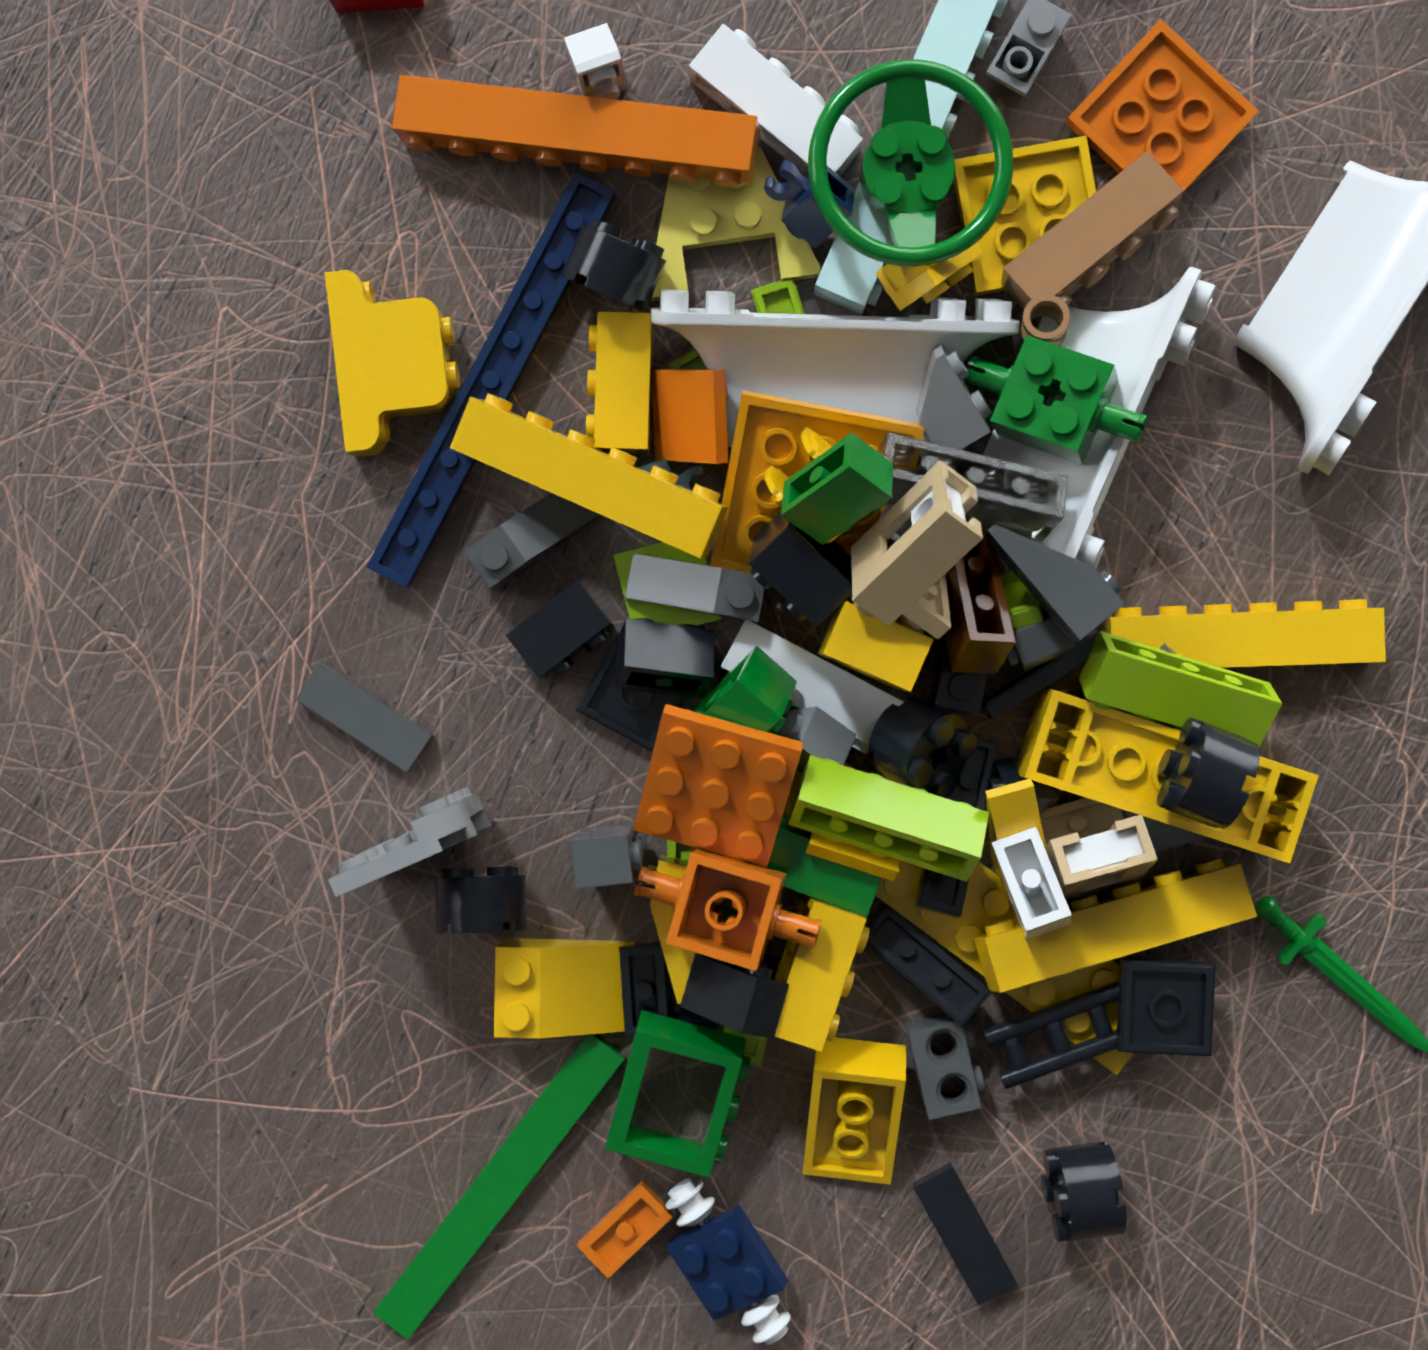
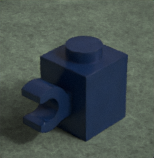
(800, 208)

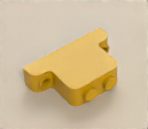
(387, 360)

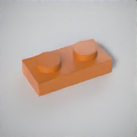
(625, 1229)

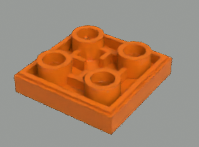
(690, 415)

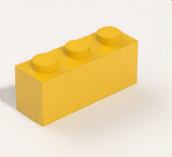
(621, 382)

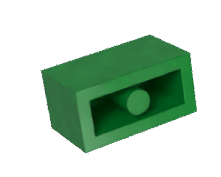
(837, 489)

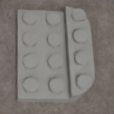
(441, 826)

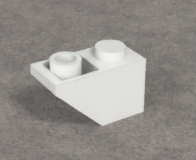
(596, 62)

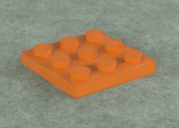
(1165, 104)
(717, 785)

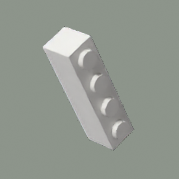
(750, 84)
(818, 682)

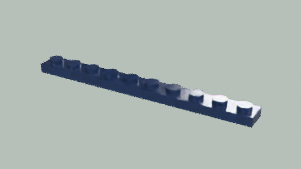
(493, 372)

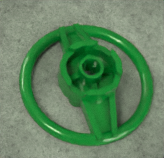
(909, 139)

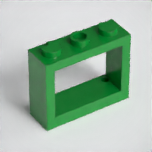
(692, 1042)

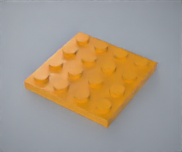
(769, 435)

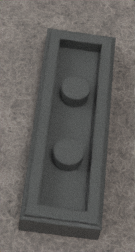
(364, 717)

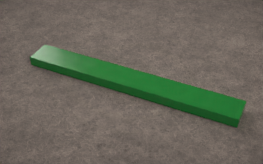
(499, 1184)

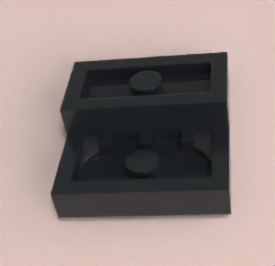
(649, 987)

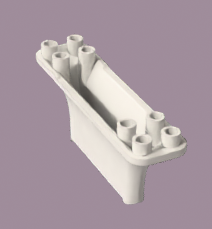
(1343, 304)
(1139, 347)
(830, 359)

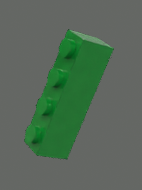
(820, 877)

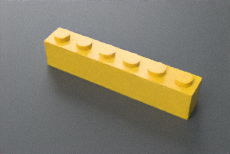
(588, 476)
(1262, 634)
(1118, 925)

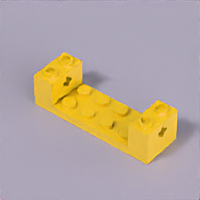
(1117, 763)

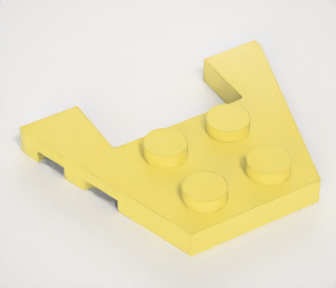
(714, 215)

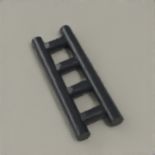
(1051, 1018)

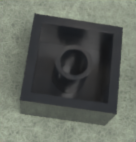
(806, 573)

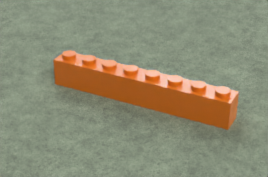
(576, 130)

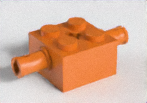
(700, 923)

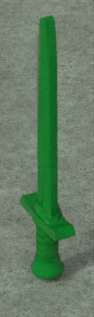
(1329, 963)

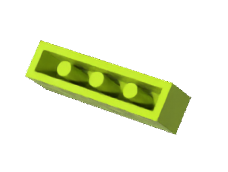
(1175, 687)
(889, 818)

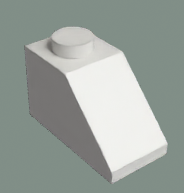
(1031, 883)

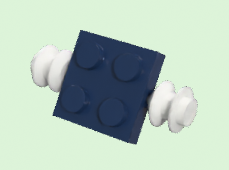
(727, 1263)

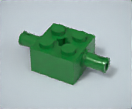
(1068, 425)

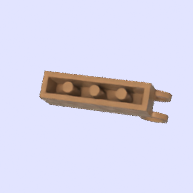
(1089, 240)

